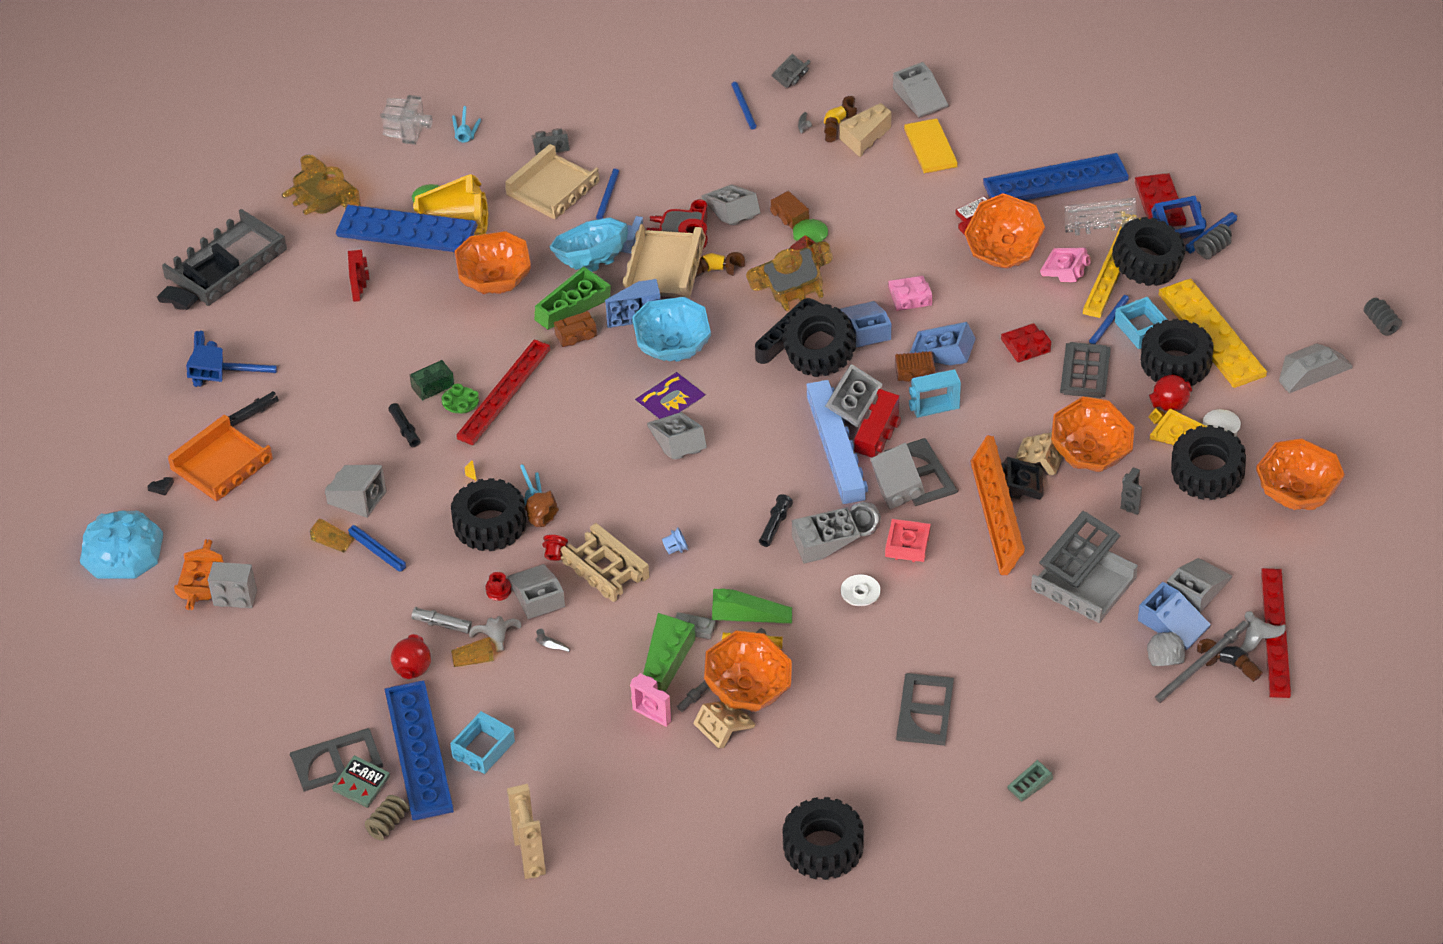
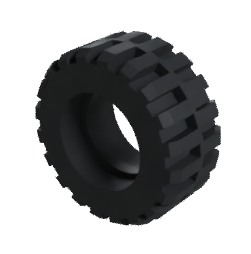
(1141, 265)
(1177, 336)
(825, 359)
(1208, 482)
(490, 532)
(823, 816)

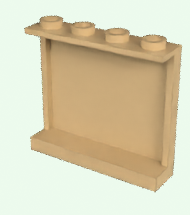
(550, 183)
(666, 257)

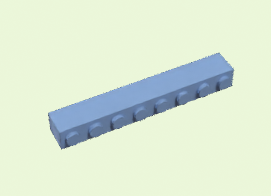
(836, 444)

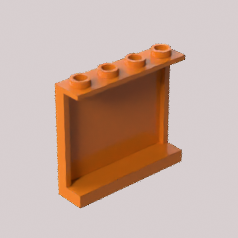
(219, 459)

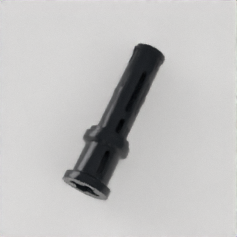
(778, 514)

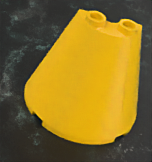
(456, 200)

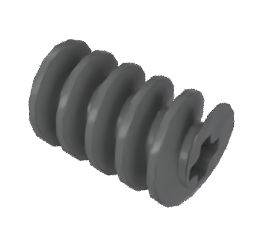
(1213, 241)
(1382, 316)

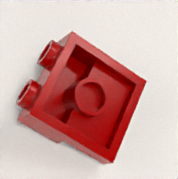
(357, 273)
(1026, 342)

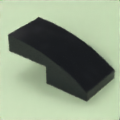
(178, 297)

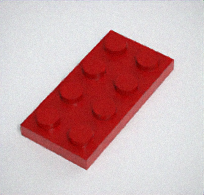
(1159, 189)

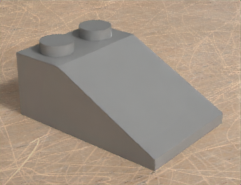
(732, 203)
(853, 395)
(678, 435)
(897, 476)

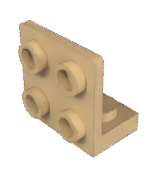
(1040, 449)
(719, 721)

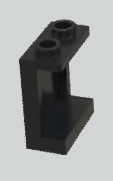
(211, 268)

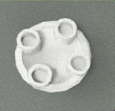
(1224, 419)

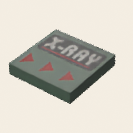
(361, 781)

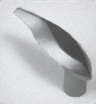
(803, 124)
(549, 642)

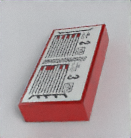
(968, 210)

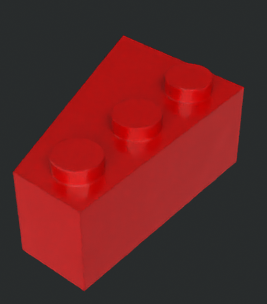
(879, 426)

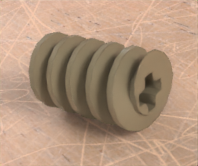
(386, 816)

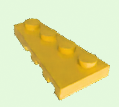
(1172, 427)

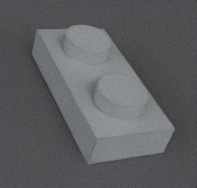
(703, 626)

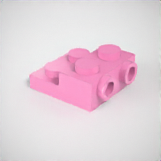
(1066, 264)
(910, 293)
(649, 700)

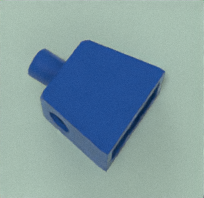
(206, 362)

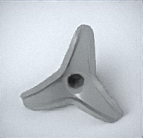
(495, 629)
(1257, 630)

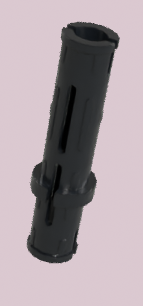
(257, 406)
(406, 429)

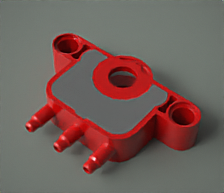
(683, 220)

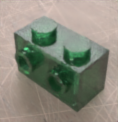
(431, 380)

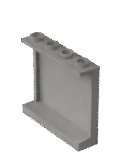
(1098, 590)

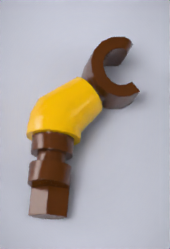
(836, 115)
(718, 262)

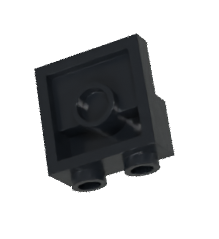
(1023, 478)

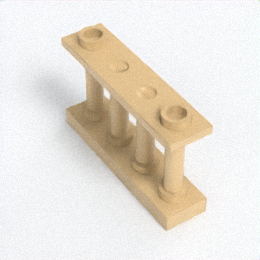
(526, 831)

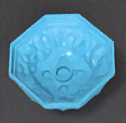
(591, 243)
(671, 328)
(121, 545)

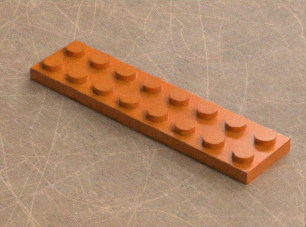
(997, 505)

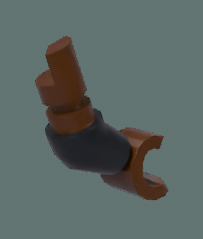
(1232, 655)

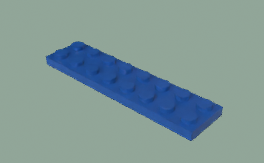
(1058, 178)
(404, 228)
(418, 750)

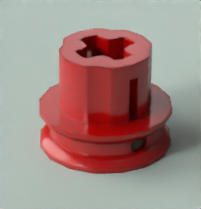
(553, 546)
(498, 586)

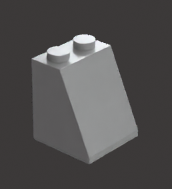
(357, 488)

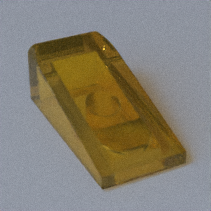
(330, 536)
(473, 653)

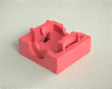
(910, 535)

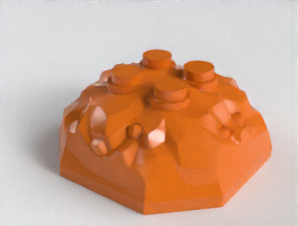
(1004, 231)
(492, 262)
(1092, 434)
(1299, 474)
(747, 671)

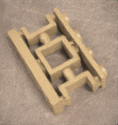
(614, 552)

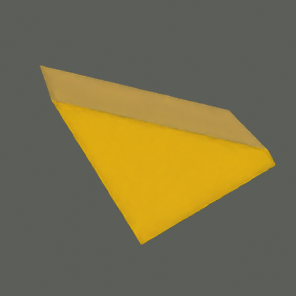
(1156, 416)
(470, 471)

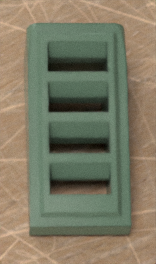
(1036, 767)

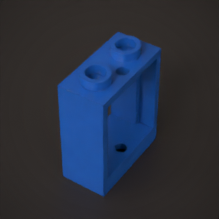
(1159, 208)

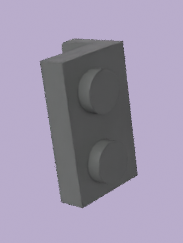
(790, 70)
(556, 138)
(1131, 492)

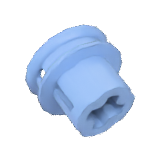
(675, 542)

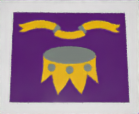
(670, 396)

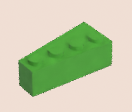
(574, 296)
(668, 649)

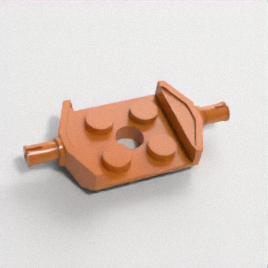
(196, 565)

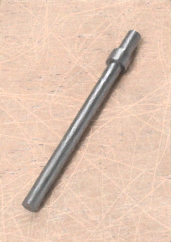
(1229, 637)

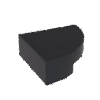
(161, 486)

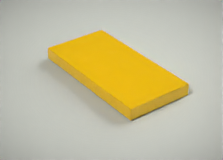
(930, 145)

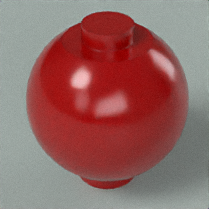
(1171, 393)
(411, 657)

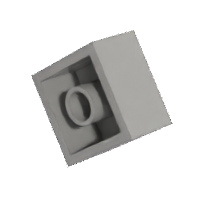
(232, 585)

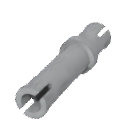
(434, 618)

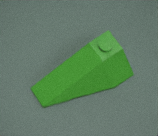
(739, 606)

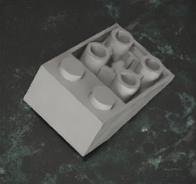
(919, 89)
(823, 533)
(1199, 582)
(537, 591)

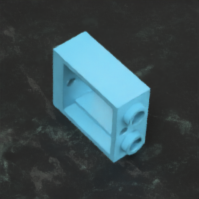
(1133, 310)
(937, 403)
(491, 727)

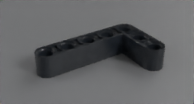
(772, 341)

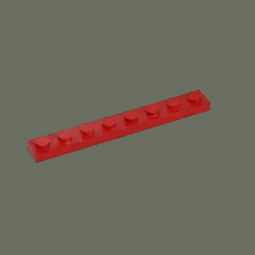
(503, 392)
(1275, 647)

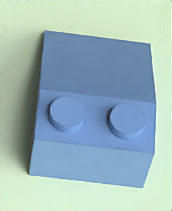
(948, 343)

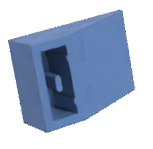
(628, 301)
(868, 323)
(1171, 612)

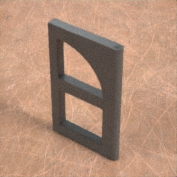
(922, 450)
(907, 729)
(306, 756)

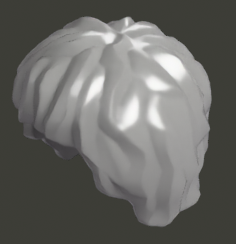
(866, 518)
(1166, 649)

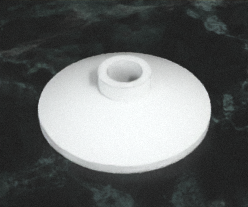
(860, 590)

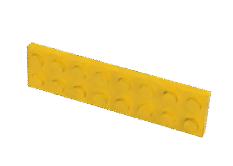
(1229, 351)

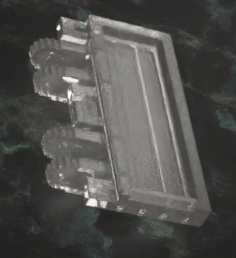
(1100, 215)

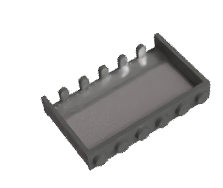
(247, 241)

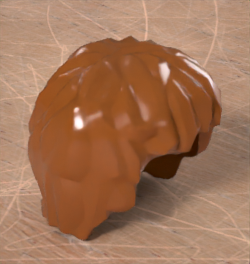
(541, 508)

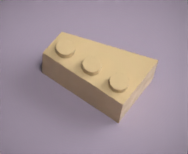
(864, 128)

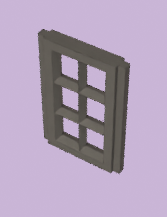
(1100, 378)
(1066, 538)

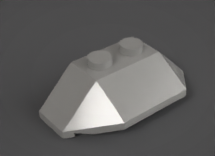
(1311, 366)

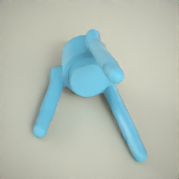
(464, 133)
(531, 491)

